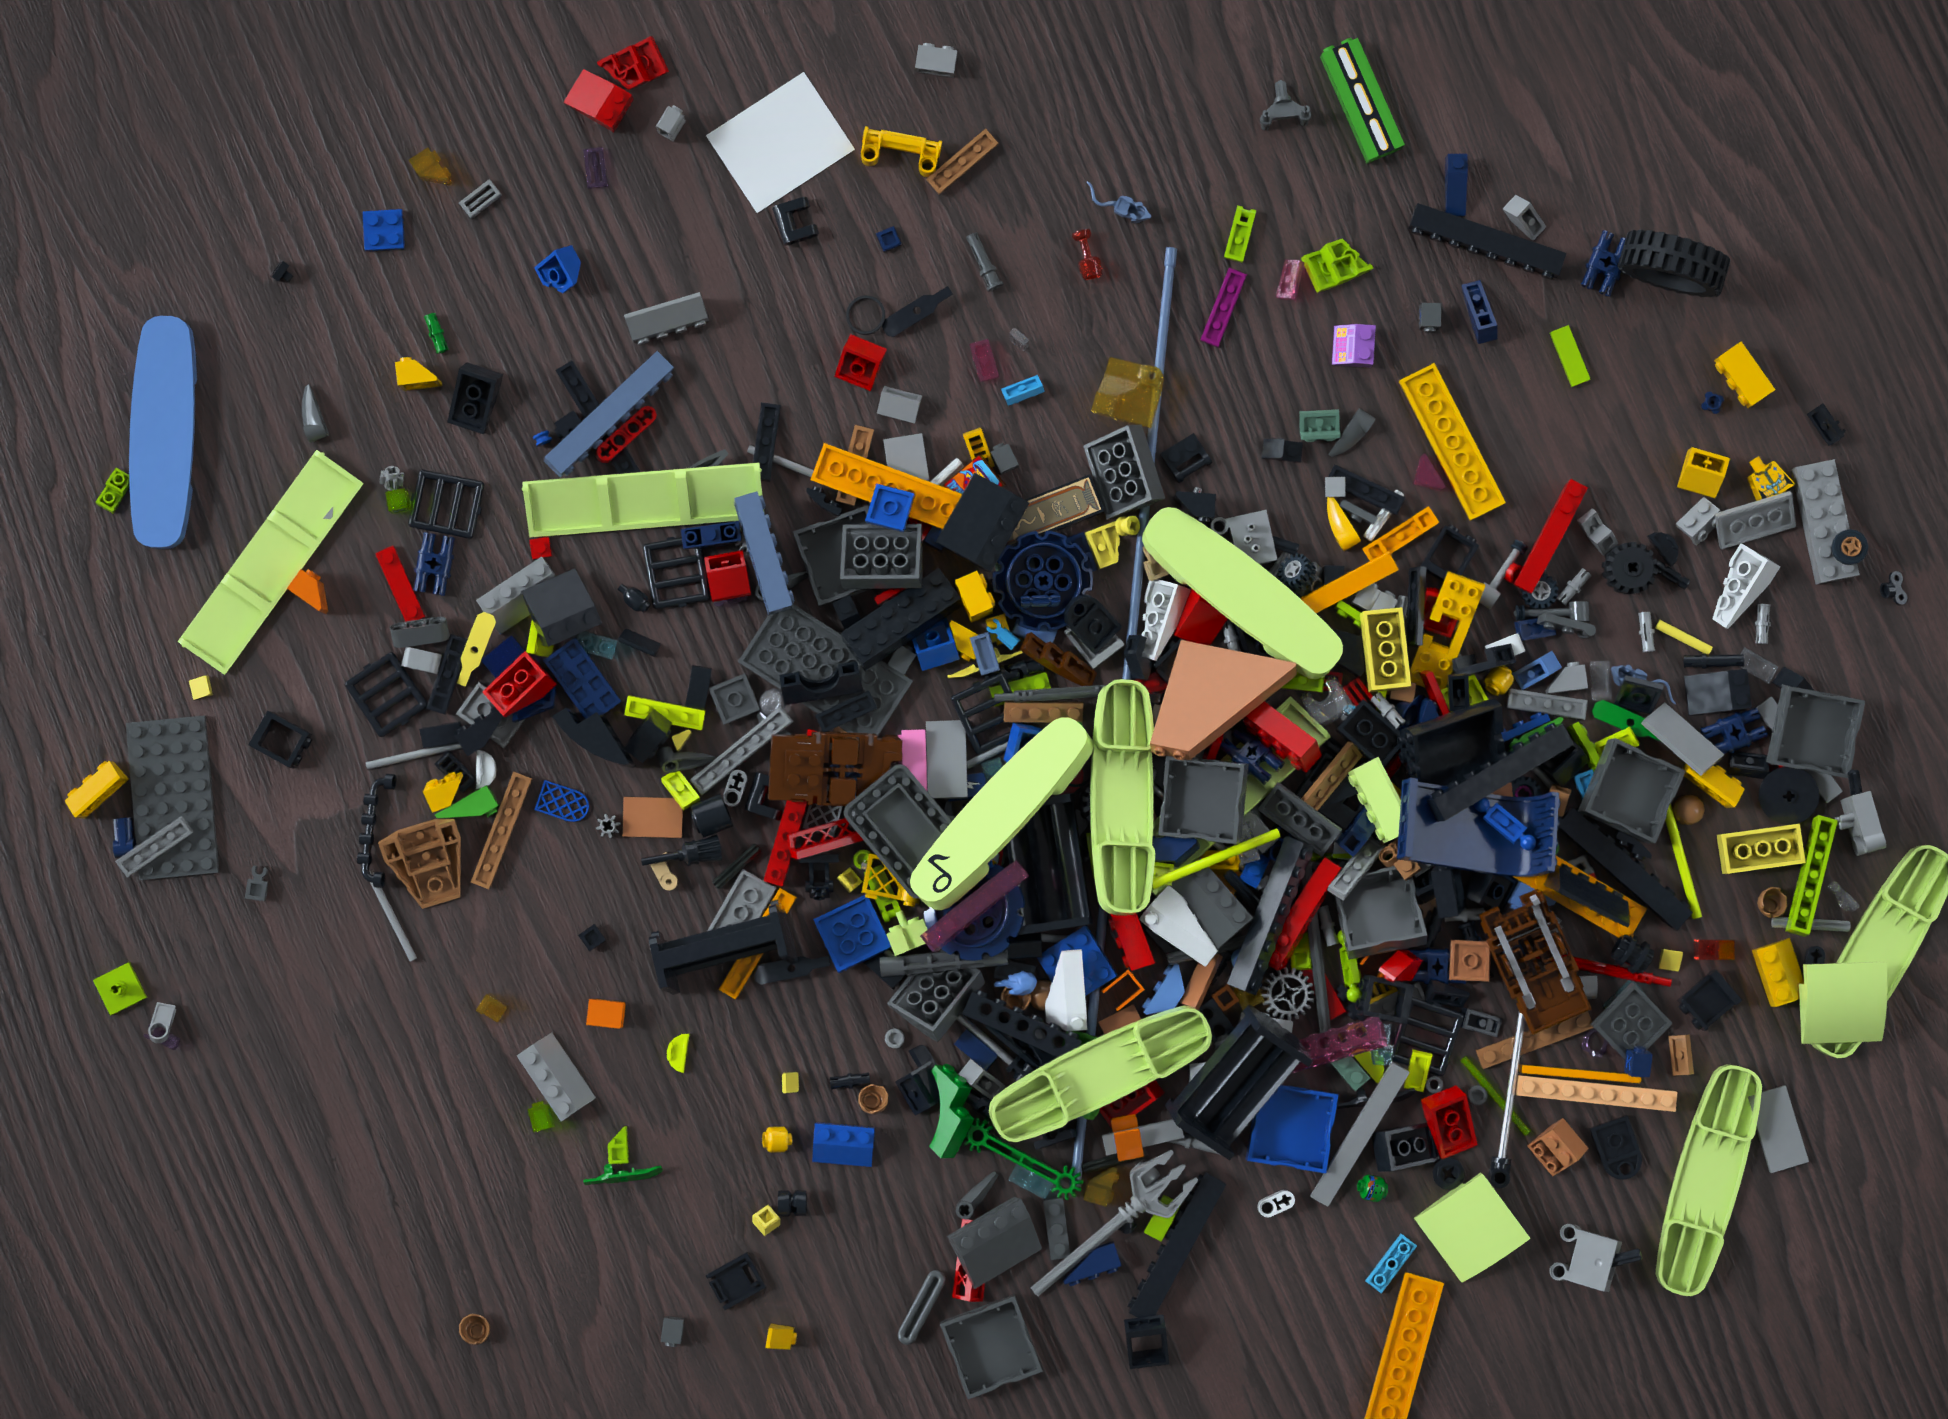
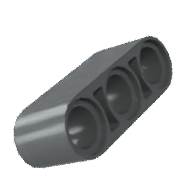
(419, 632)

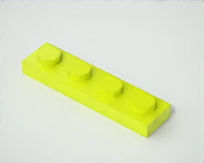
(677, 714)

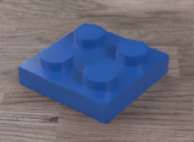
(383, 230)
(890, 508)

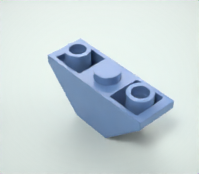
(1167, 992)

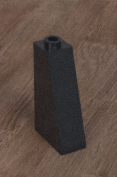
(1353, 653)

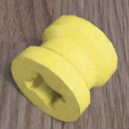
(1127, 525)

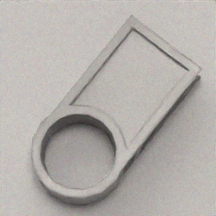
(163, 1018)

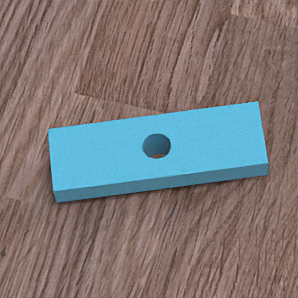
(1382, 1273)

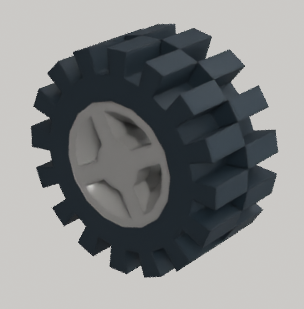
(1297, 572)
(1545, 593)

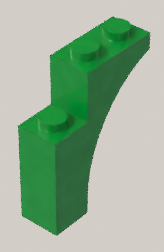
(953, 1118)

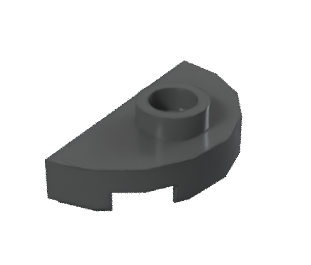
(1357, 513)

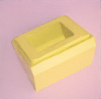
(849, 880)

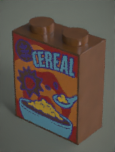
(979, 466)

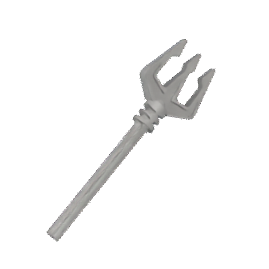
(1143, 1199)

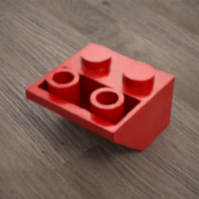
(727, 576)

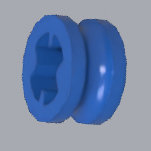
(542, 438)

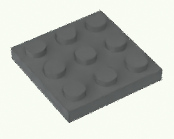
(1631, 1021)

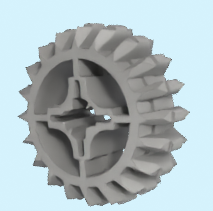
(1293, 1009)

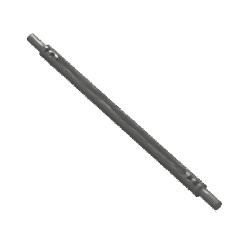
(1318, 966)

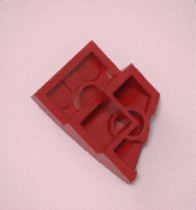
(636, 64)

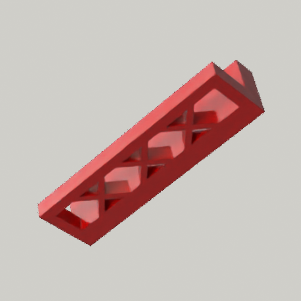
(823, 845)
(971, 1294)

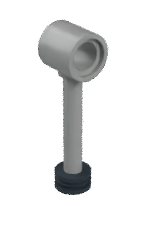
(1490, 592)

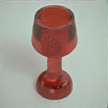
(1090, 266)

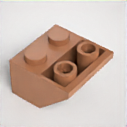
(1558, 1147)

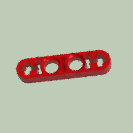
(626, 434)

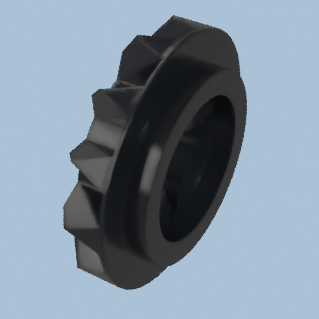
(1457, 1171)

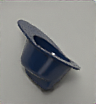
(1408, 710)

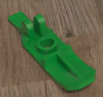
(1618, 717)
(623, 1176)

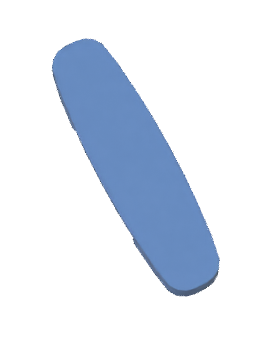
(162, 432)

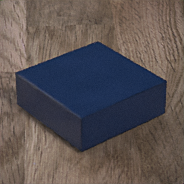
(888, 239)

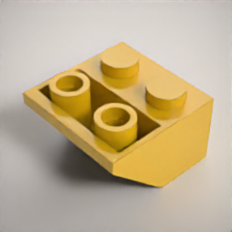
(1703, 472)

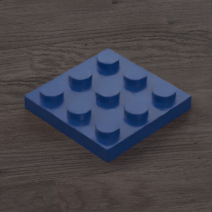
(852, 933)
(1096, 966)

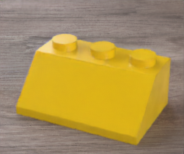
(1744, 375)
(1717, 785)
(95, 789)
(1779, 972)

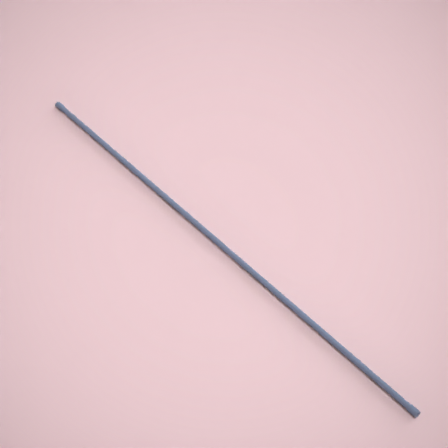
(1169, 263)

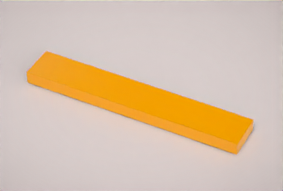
(1350, 583)
(744, 967)
(1577, 1073)

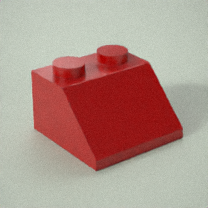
(860, 362)

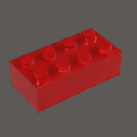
(1283, 736)

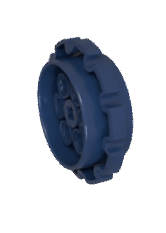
(1016, 560)
(985, 939)

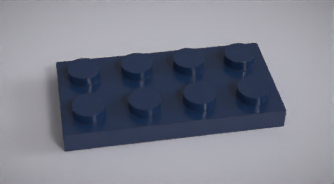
(582, 679)

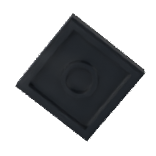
(1638, 694)

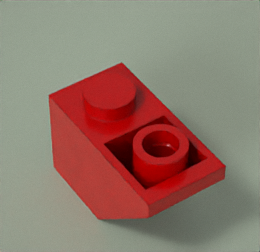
(1401, 966)

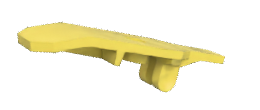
(479, 638)
(972, 669)

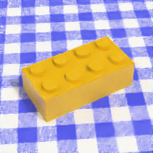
(974, 596)

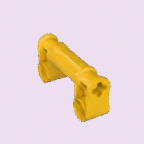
(874, 140)

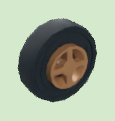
(1856, 545)

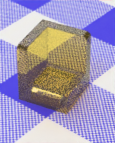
(1248, 998)
(492, 1007)

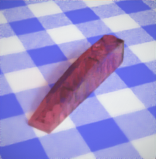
(973, 906)

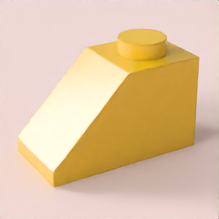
(962, 640)
(780, 1337)

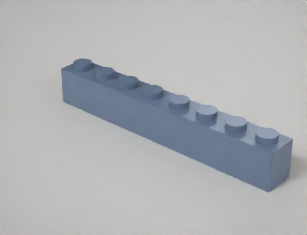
(609, 414)

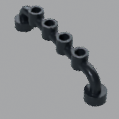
(369, 820)

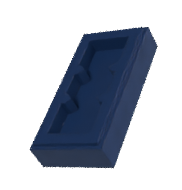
(1531, 630)

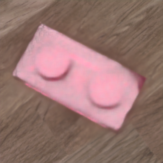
(1290, 280)
(984, 360)

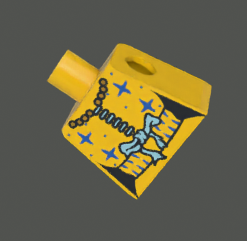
(1768, 479)

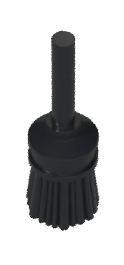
(691, 852)

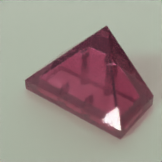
(1427, 476)

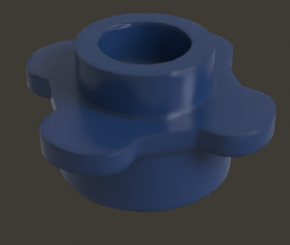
(1709, 396)

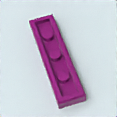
(1223, 307)

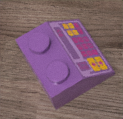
(1353, 345)

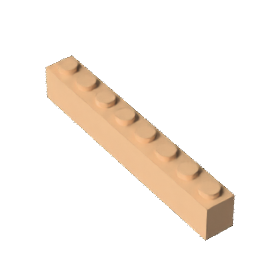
(1596, 1093)

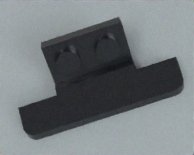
(920, 1085)

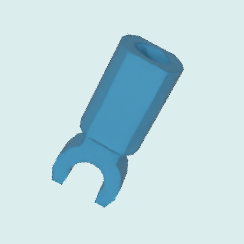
(1004, 635)

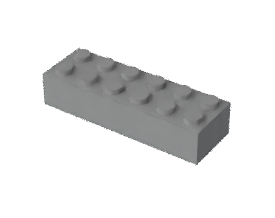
(1822, 518)

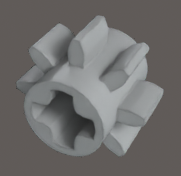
(392, 478)
(614, 824)

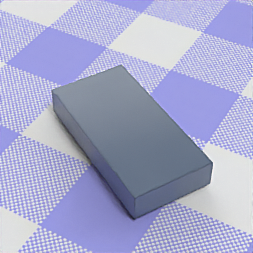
(984, 653)

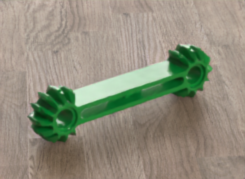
(1023, 1159)

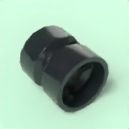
(792, 1203)

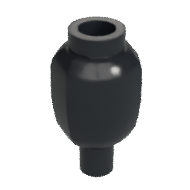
(635, 598)

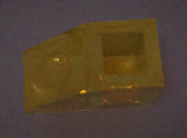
(429, 169)
(1099, 1187)

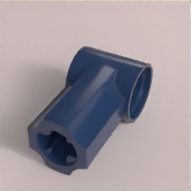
(123, 837)

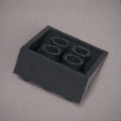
(560, 608)

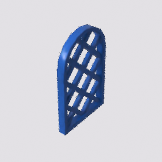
(567, 804)

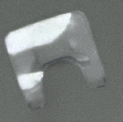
(1332, 707)

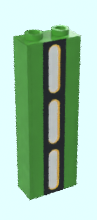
(1362, 100)

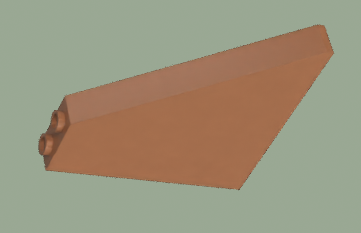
(1210, 694)

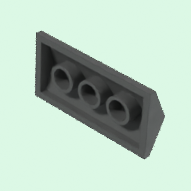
(1299, 819)

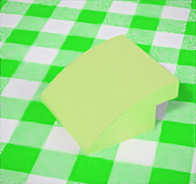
(1843, 1002)
(1471, 1227)

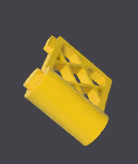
(902, 894)

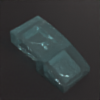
(1030, 1181)

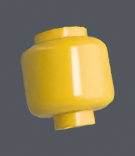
(1499, 680)
(776, 1139)

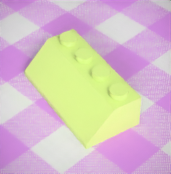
(1379, 798)

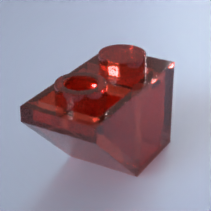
(1714, 949)

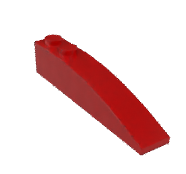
(1551, 535)
(1303, 912)

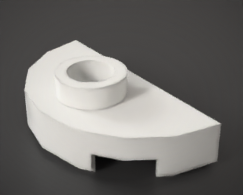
(485, 769)

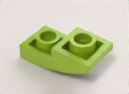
(114, 491)
(1159, 1225)

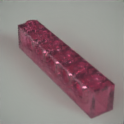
(1336, 1049)

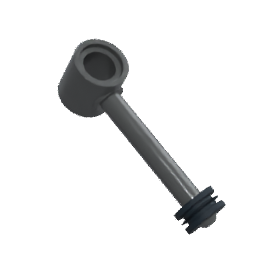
(1577, 611)

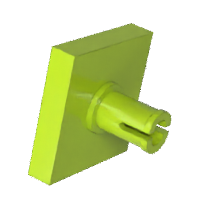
(120, 988)

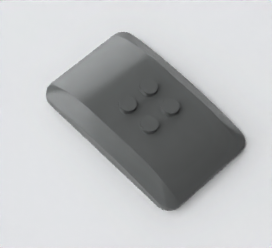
(897, 821)

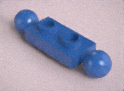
(1505, 824)

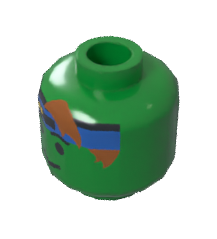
(1372, 1188)

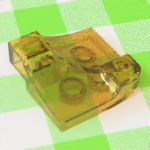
(1129, 393)

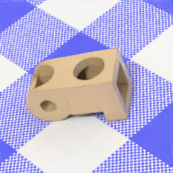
(664, 875)

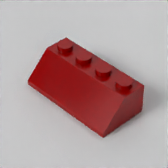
(1131, 940)

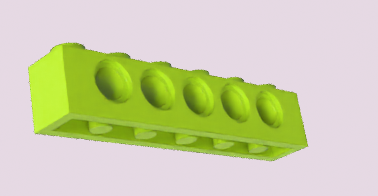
(1811, 876)

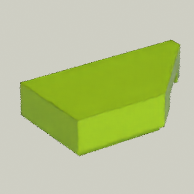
(1301, 957)
(618, 1148)

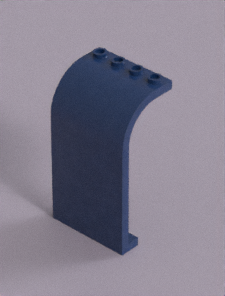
(1471, 842)

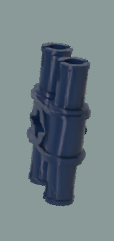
(1596, 264)
(425, 556)
(1735, 722)
(1252, 746)
(1430, 957)

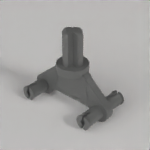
(1284, 108)

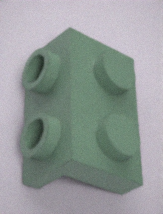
(1319, 425)

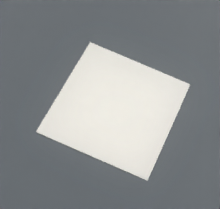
(780, 142)

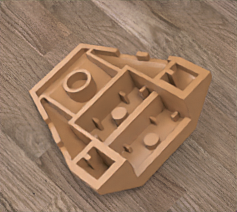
(426, 860)

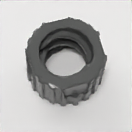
(1440, 1084)

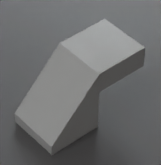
(1597, 532)

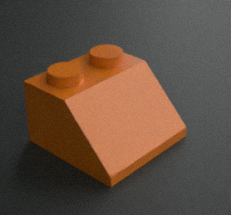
(310, 589)

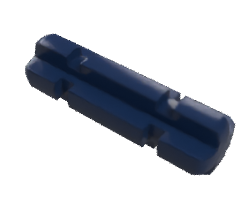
(1039, 600)

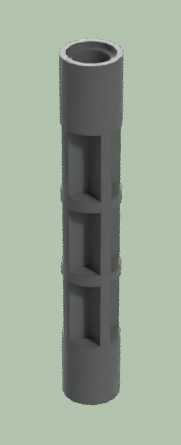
(935, 962)

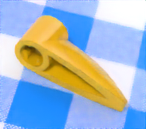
(1341, 526)

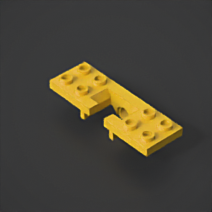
(1456, 600)

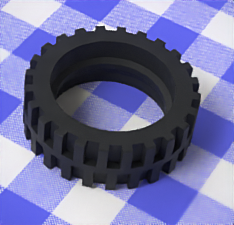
(1674, 263)

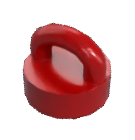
(1512, 572)

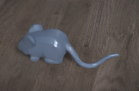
(1125, 207)
(1620, 671)

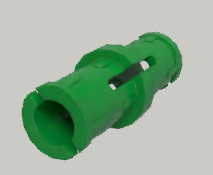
(436, 333)

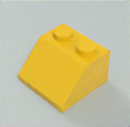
(414, 376)

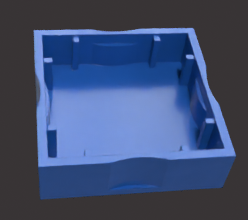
(1294, 1129)

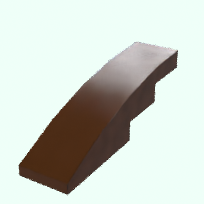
(1056, 660)

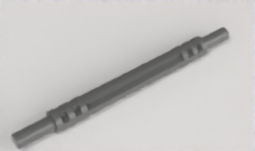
(1050, 694)

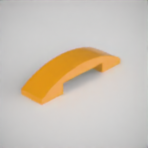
(1401, 534)

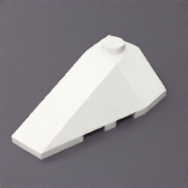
(1746, 580)
(1163, 611)
(1176, 924)
(1067, 993)

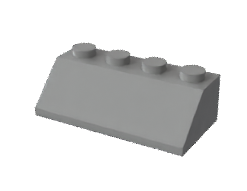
(666, 318)
(506, 600)
(556, 1076)

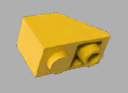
(442, 792)

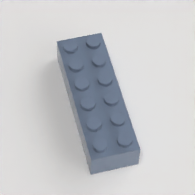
(762, 552)

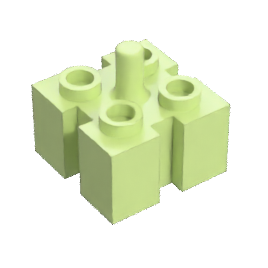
(906, 934)

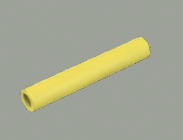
(1683, 637)

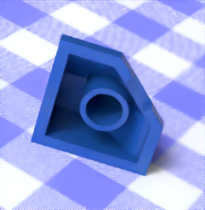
(559, 269)

